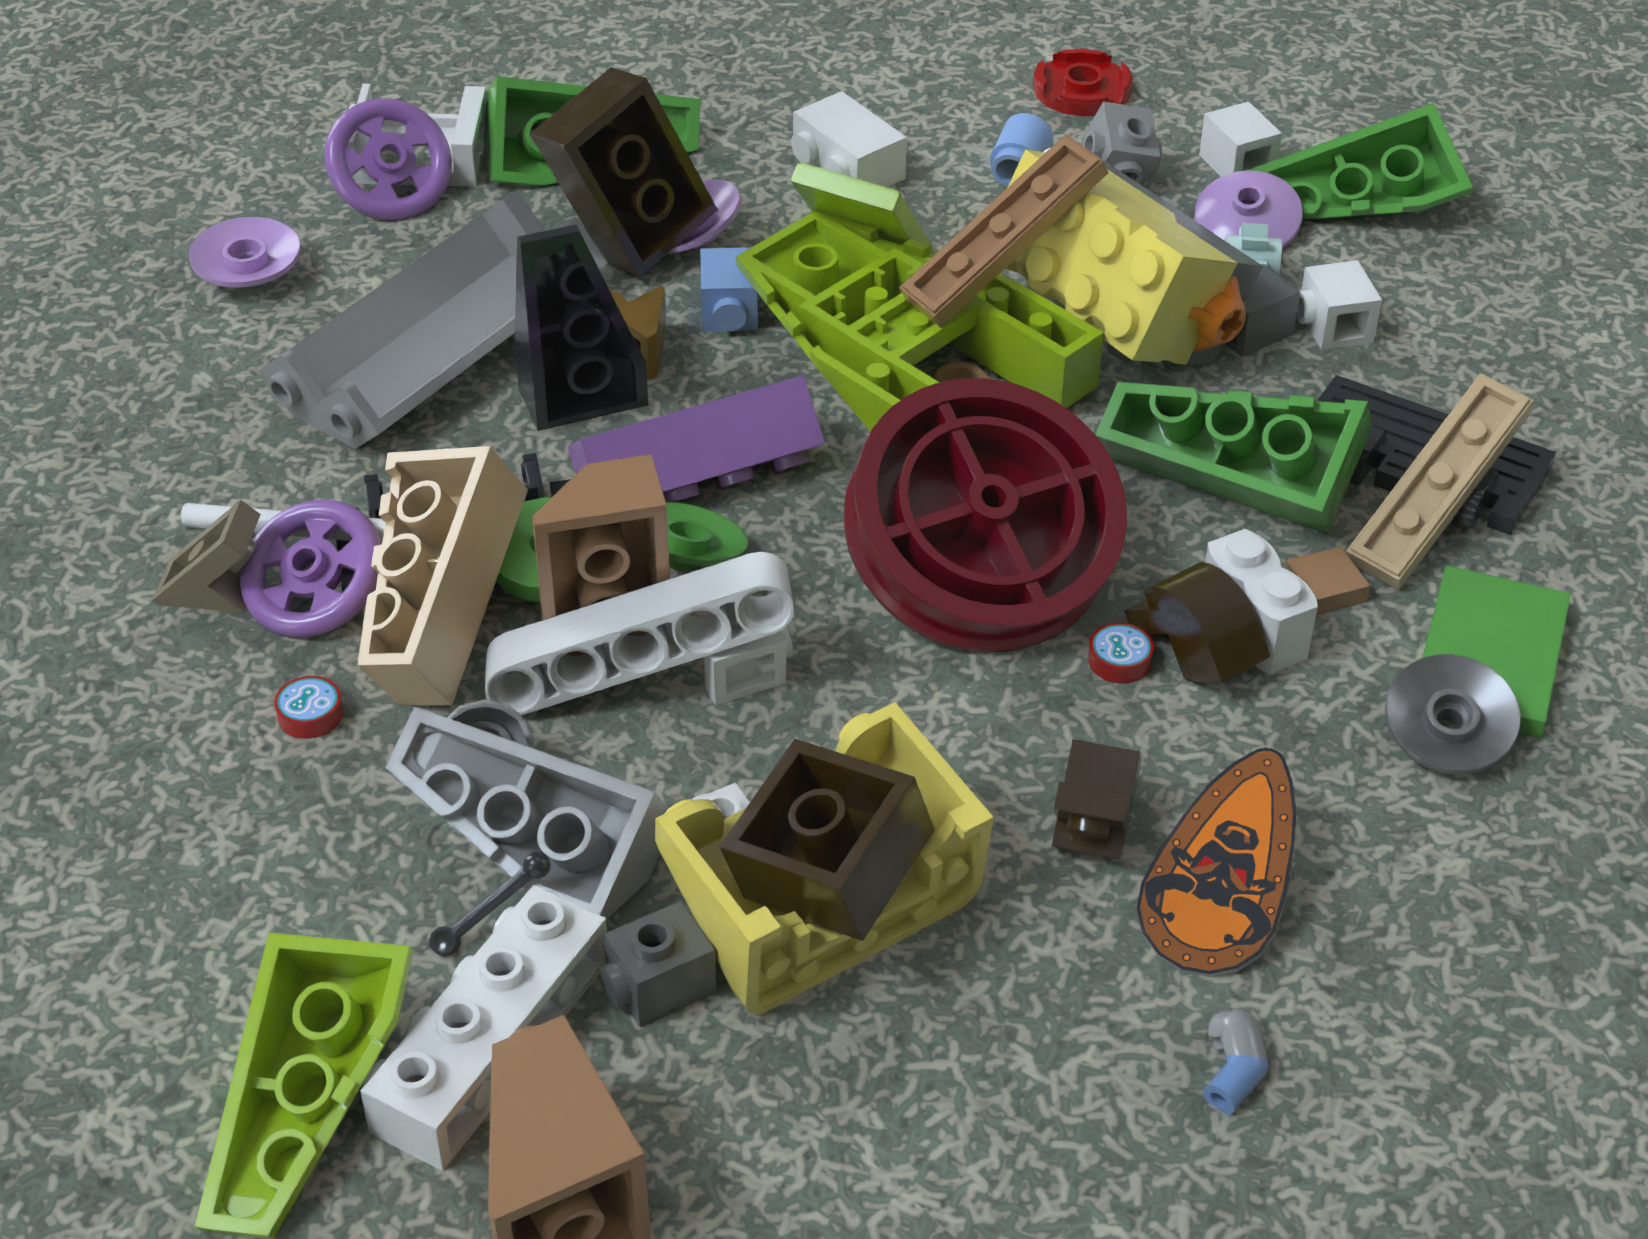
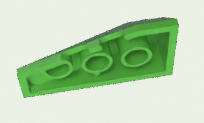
(522, 105)

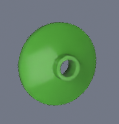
(701, 537)

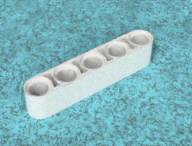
(658, 609)

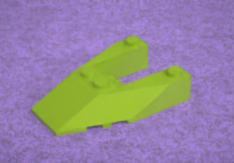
(844, 308)

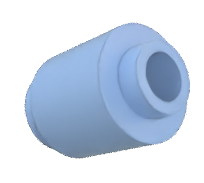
(1019, 133)

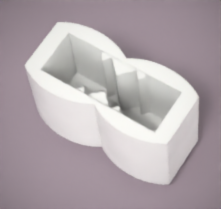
(1279, 597)

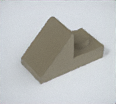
(209, 566)

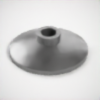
(1457, 691)

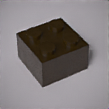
(828, 838)

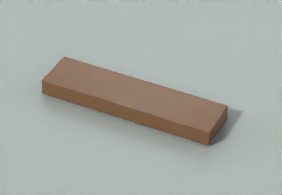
(1003, 230)

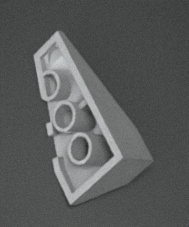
(529, 801)

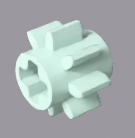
(1256, 245)

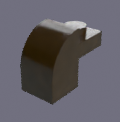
(1206, 622)
(1096, 799)

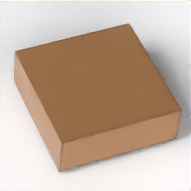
(1331, 578)

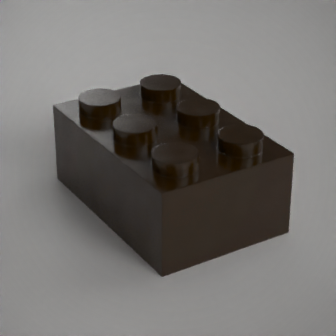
(625, 171)

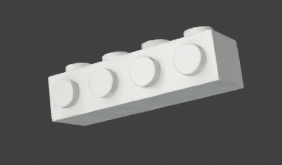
(439, 1076)

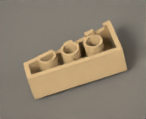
(436, 568)

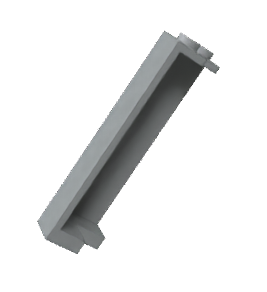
(411, 330)

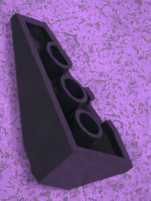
(570, 335)

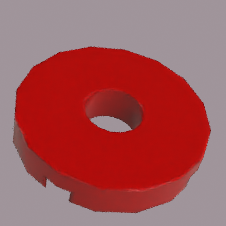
(1059, 86)

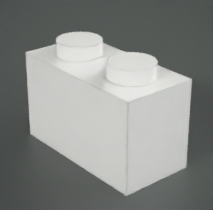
(849, 141)

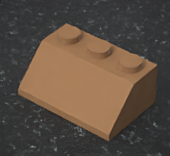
(601, 536)

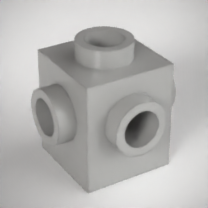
(1125, 140)

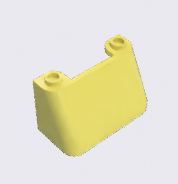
(778, 954)

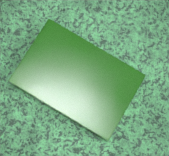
(1506, 627)

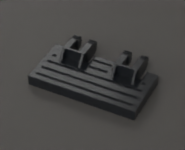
(1405, 428)

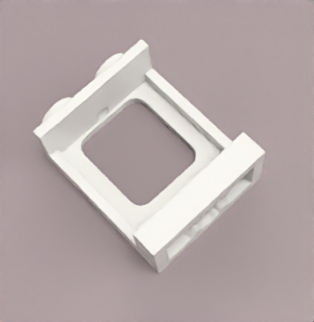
(462, 130)

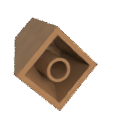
(560, 1144)

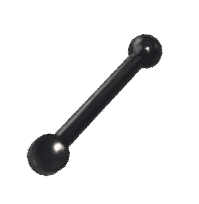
(448, 939)

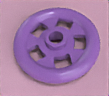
(381, 200)
(329, 607)

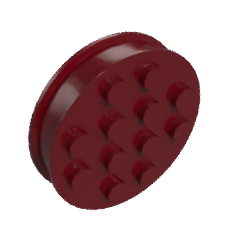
(984, 515)

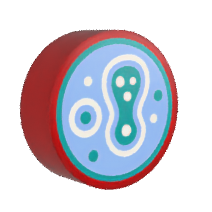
(1120, 653)
(308, 707)

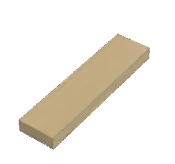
(1439, 481)

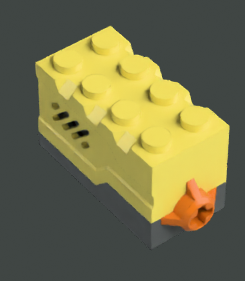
(1140, 272)

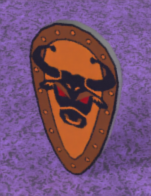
(1223, 870)

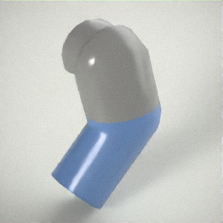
(1246, 1057)

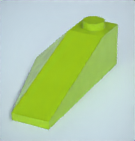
(302, 1057)

